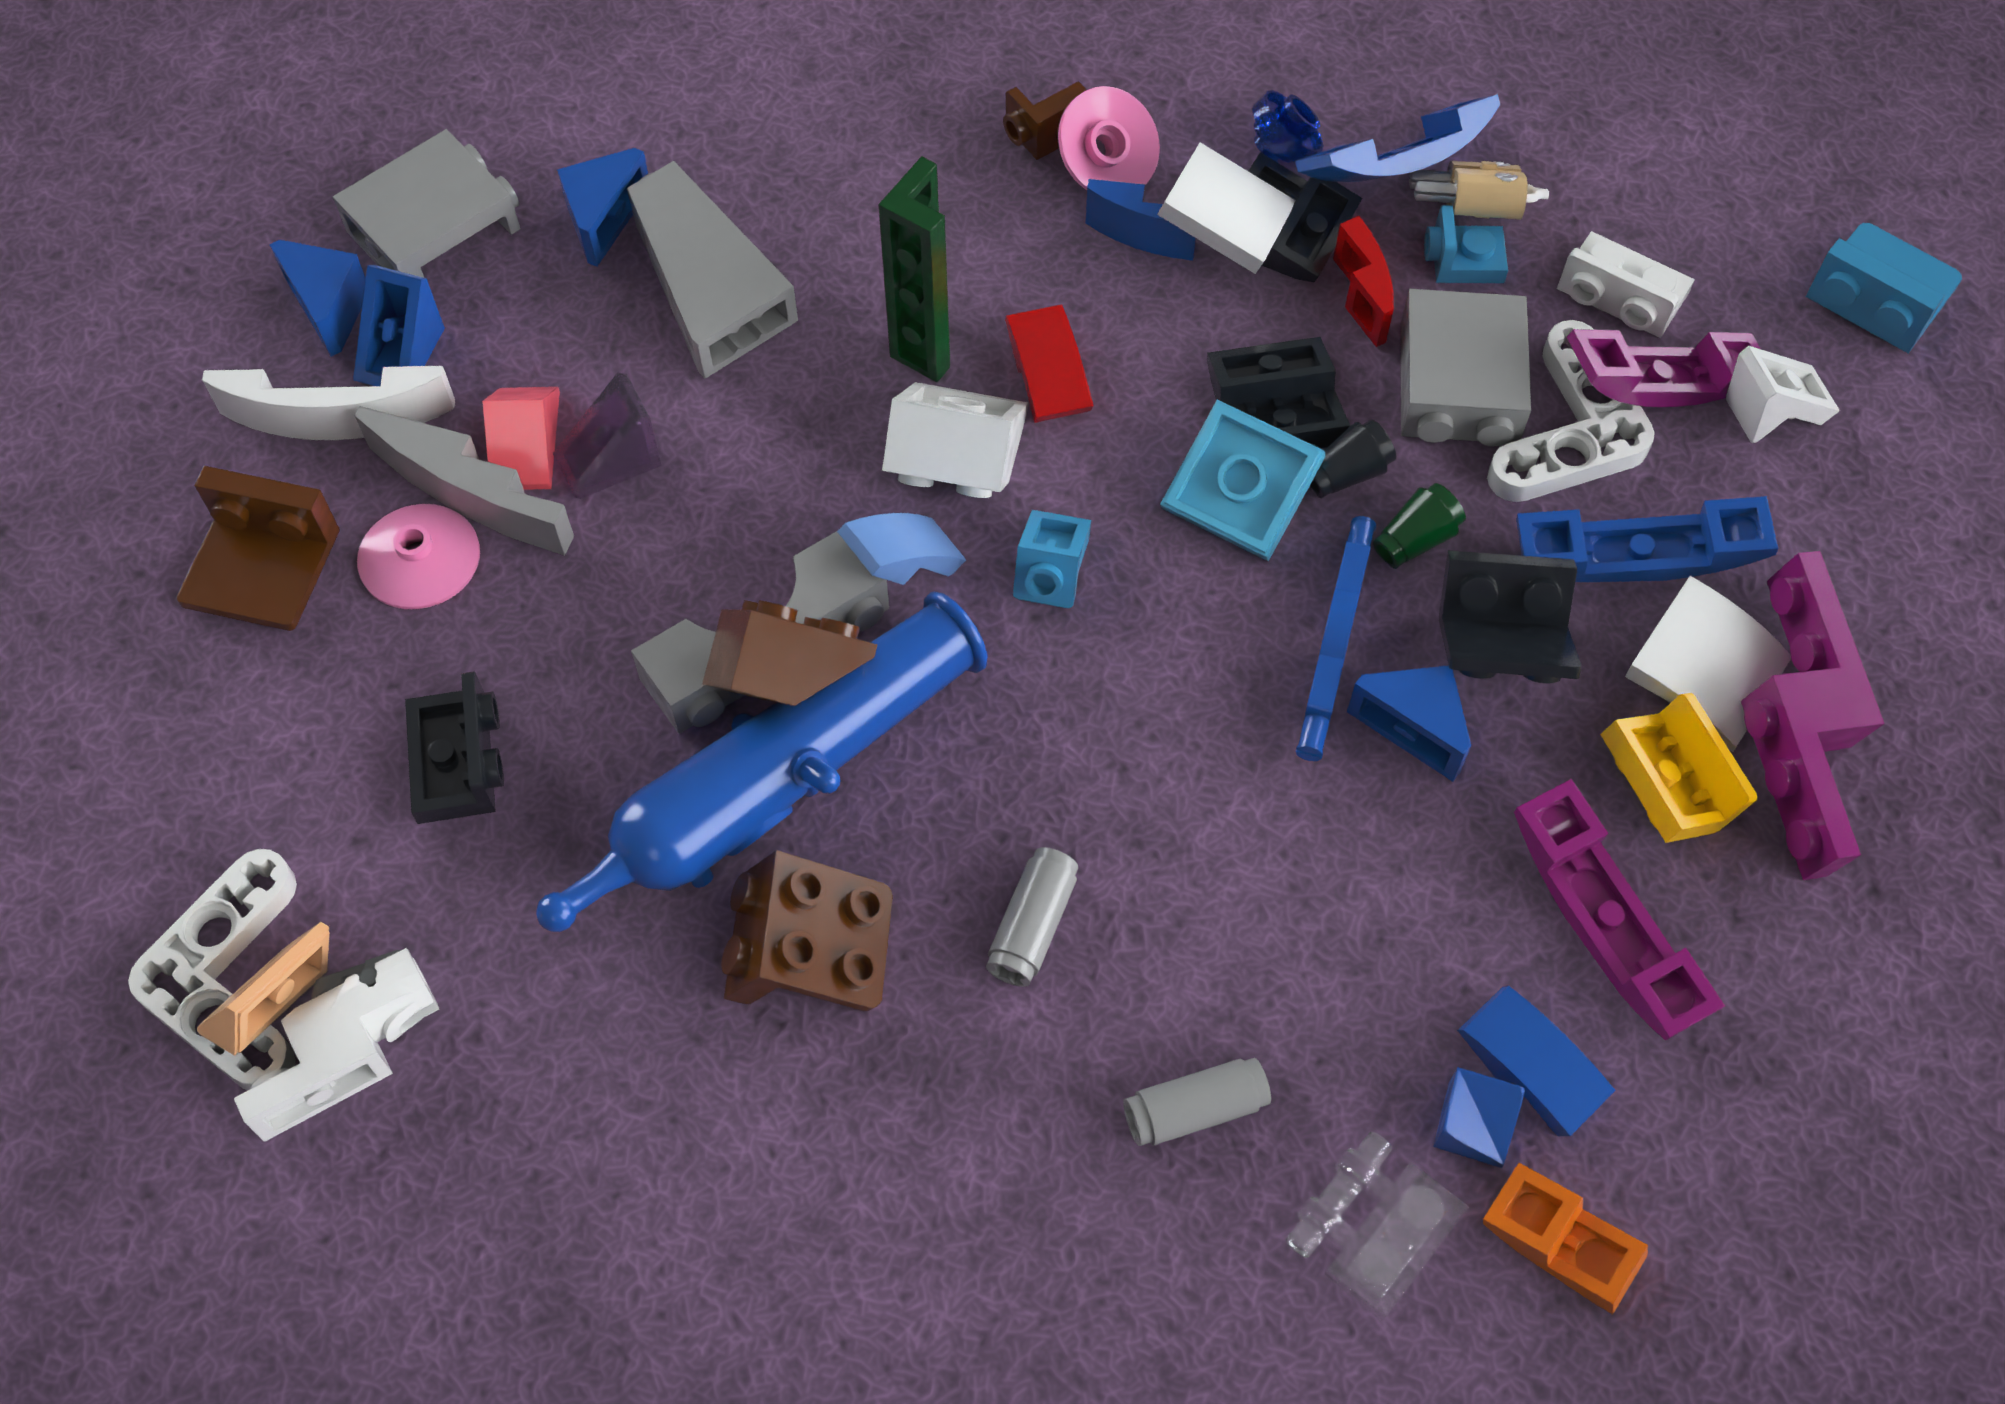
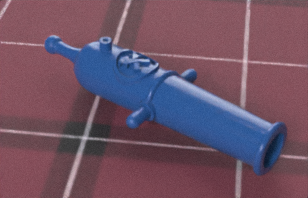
(769, 761)

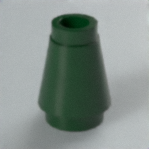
(1420, 525)

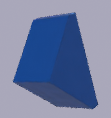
(600, 198)
(327, 287)
(396, 323)
(1417, 713)

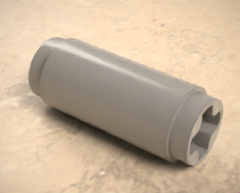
(1032, 917)
(1197, 1101)

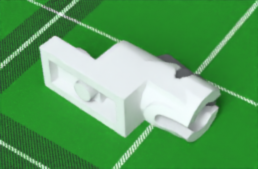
(339, 1040)

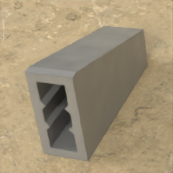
(711, 273)

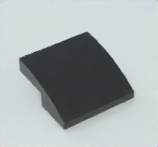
(1312, 224)
(1284, 386)

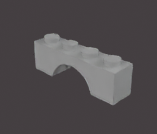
(827, 585)

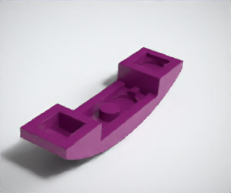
(1659, 373)
(1609, 917)

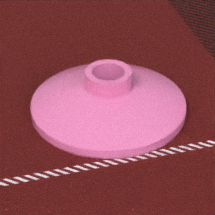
(1120, 125)
(424, 574)

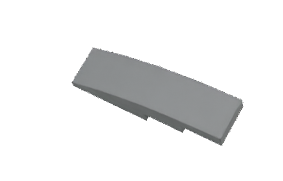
(450, 471)

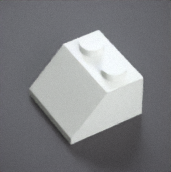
(953, 438)

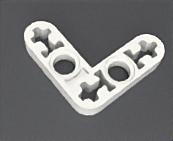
(1594, 430)
(198, 966)

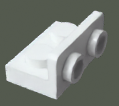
(1624, 284)

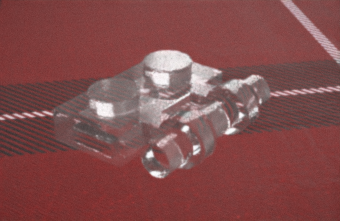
(1396, 1237)

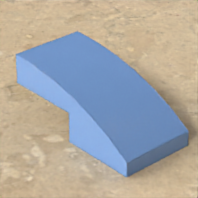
(900, 544)

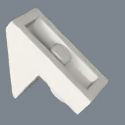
(1775, 388)

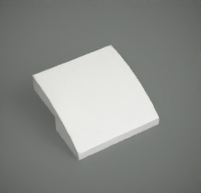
(1227, 208)
(1710, 651)

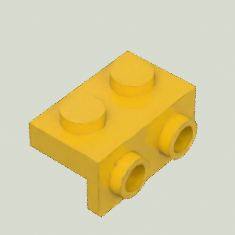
(1680, 769)

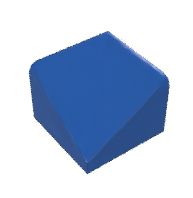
(1479, 1117)

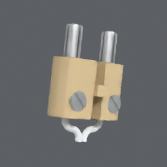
(1478, 189)

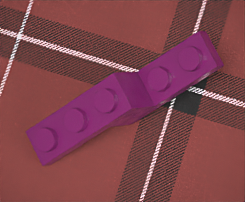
(1811, 713)

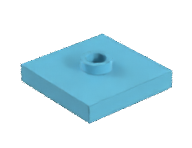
(1243, 480)

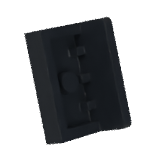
(452, 753)

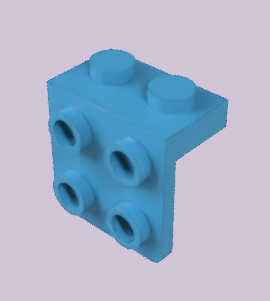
(1884, 285)

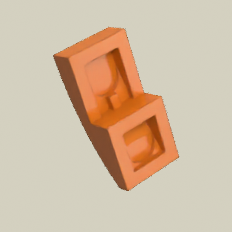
(1565, 1240)

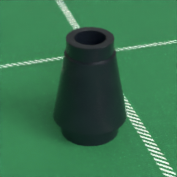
(1354, 458)

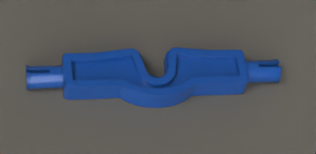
(1335, 639)

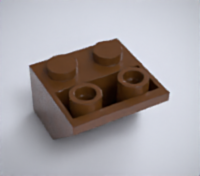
(780, 660)

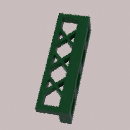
(916, 272)

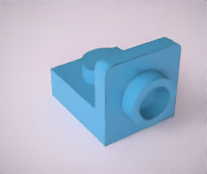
(1465, 252)
(1050, 558)

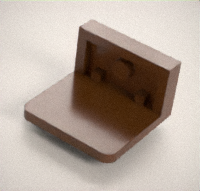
(807, 933)

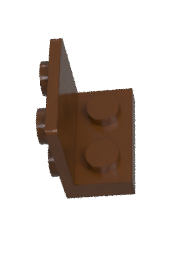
(260, 549)

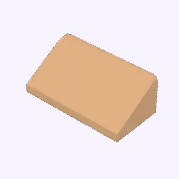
(269, 992)

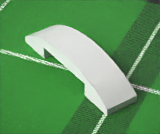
(327, 412)

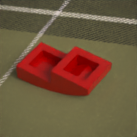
(1370, 288)
(1049, 363)

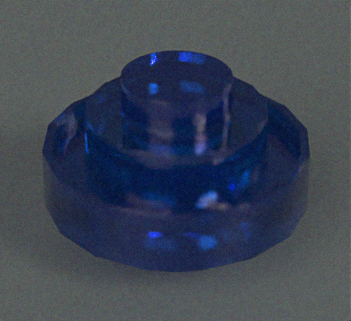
(1285, 127)

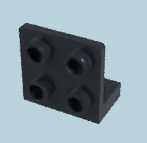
(1509, 616)

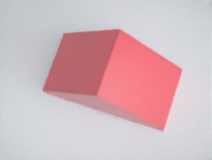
(523, 432)

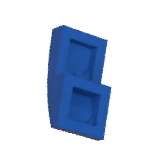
(1122, 215)
(1535, 1054)

